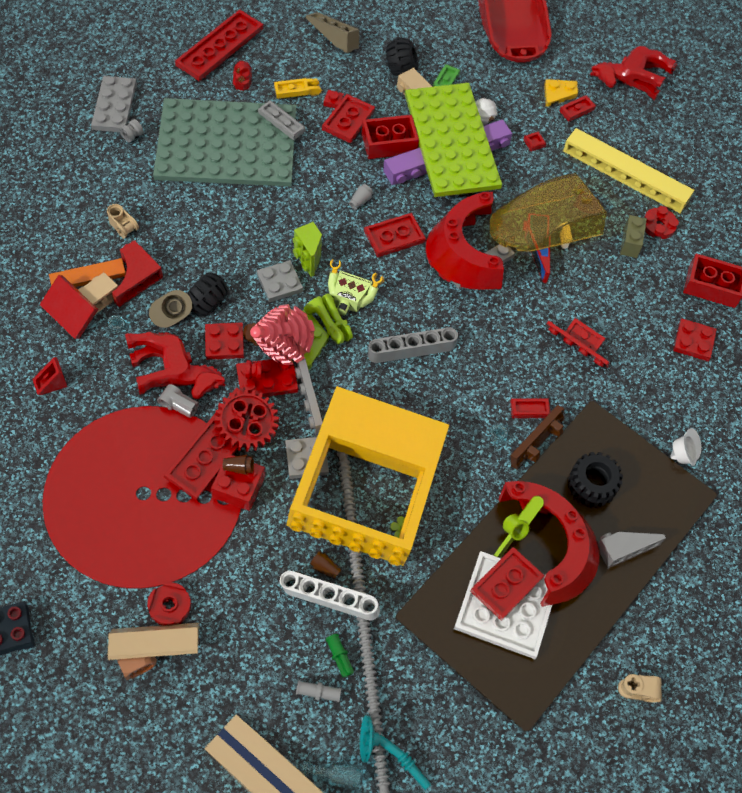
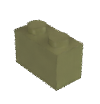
(633, 236)

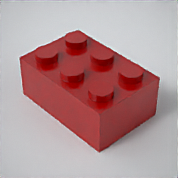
(389, 136)
(714, 280)

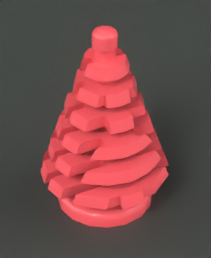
(284, 334)

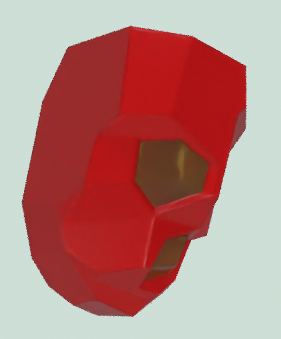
(242, 75)

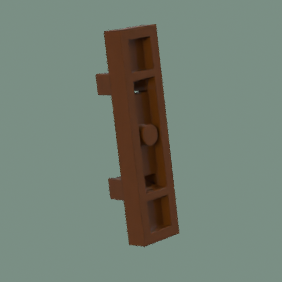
(529, 446)

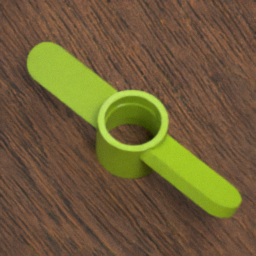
(518, 525)

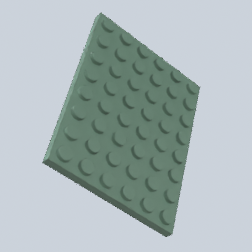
(222, 144)

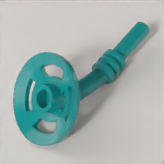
(370, 738)

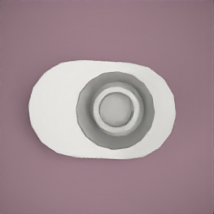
(687, 448)

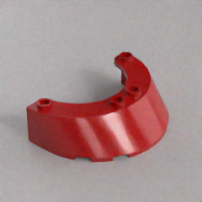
(454, 256)
(582, 553)

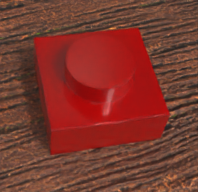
(332, 99)

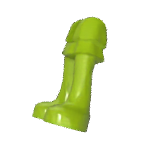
(340, 330)

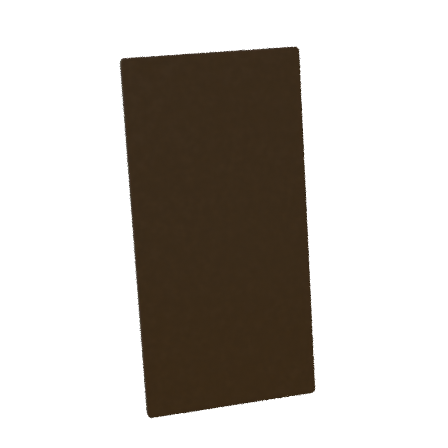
(653, 499)

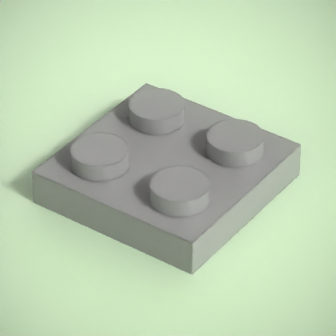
(279, 281)
(298, 454)

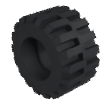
(604, 468)

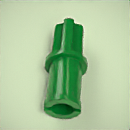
(339, 655)

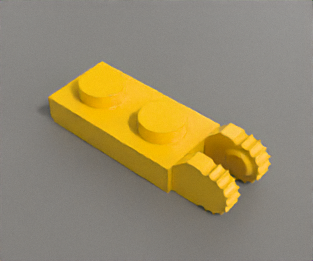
(297, 87)

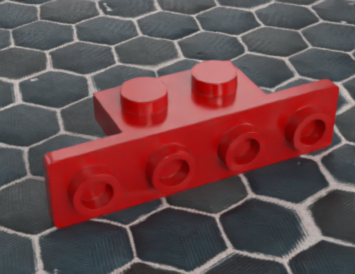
(583, 337)

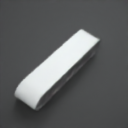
(337, 602)

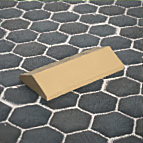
(153, 641)

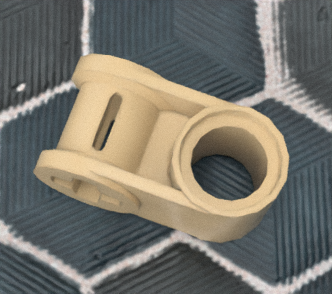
(121, 220)
(644, 688)

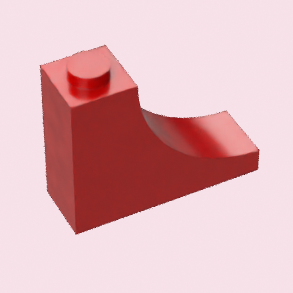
(140, 274)

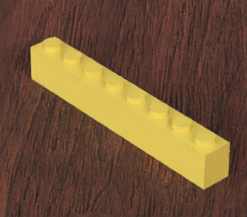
(628, 170)

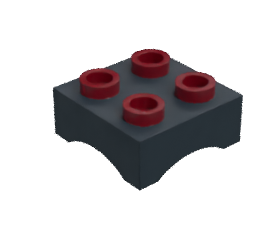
(15, 628)

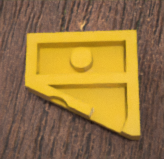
(559, 91)

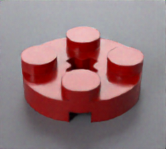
(662, 215)
(175, 614)

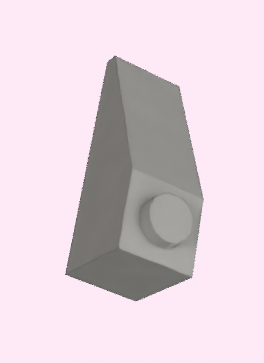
(625, 545)

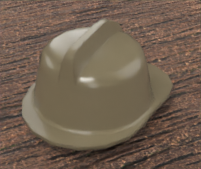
(170, 308)

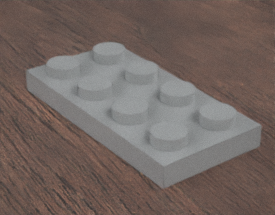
(114, 103)

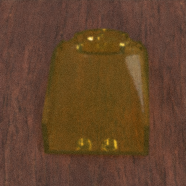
(549, 215)

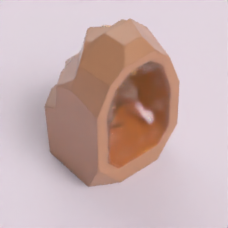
(136, 666)

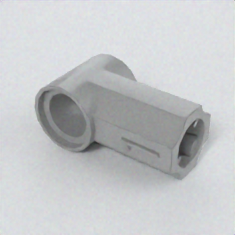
(174, 399)

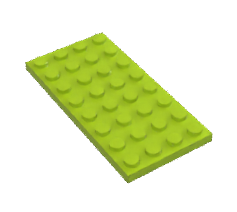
(452, 140)

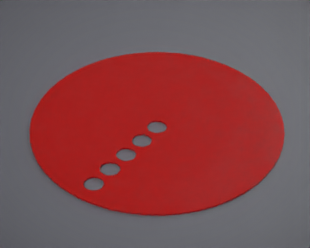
(103, 524)

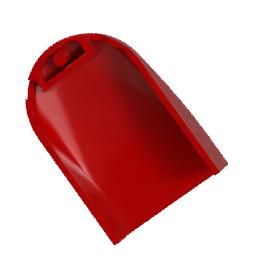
(516, 28)

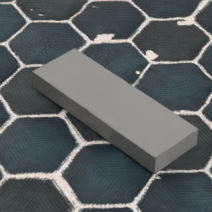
(281, 120)

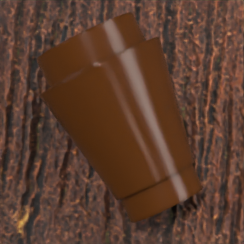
(239, 464)
(325, 565)

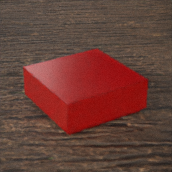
(534, 141)

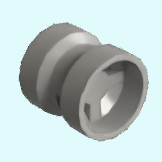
(131, 130)

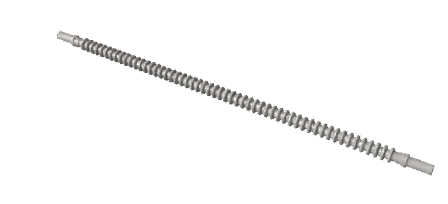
(364, 629)

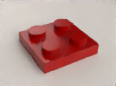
(694, 339)
(224, 341)

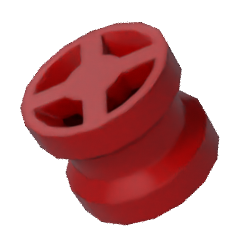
(254, 369)

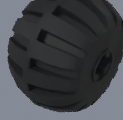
(401, 56)
(207, 294)

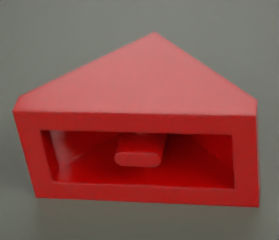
(49, 378)

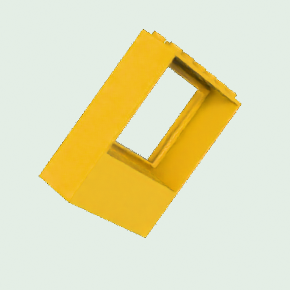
(381, 436)

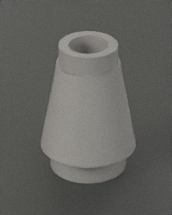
(361, 196)

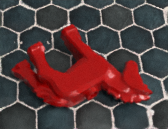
(632, 70)
(176, 364)

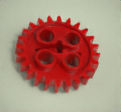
(229, 415)

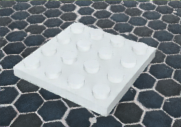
(519, 630)

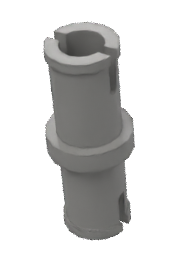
(318, 691)

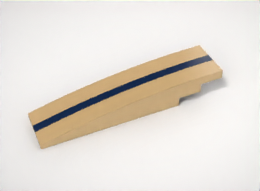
(256, 762)

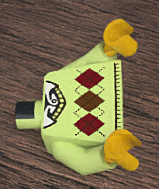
(350, 290)

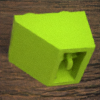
(308, 247)

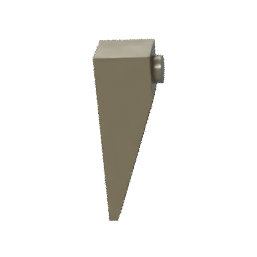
(337, 32)

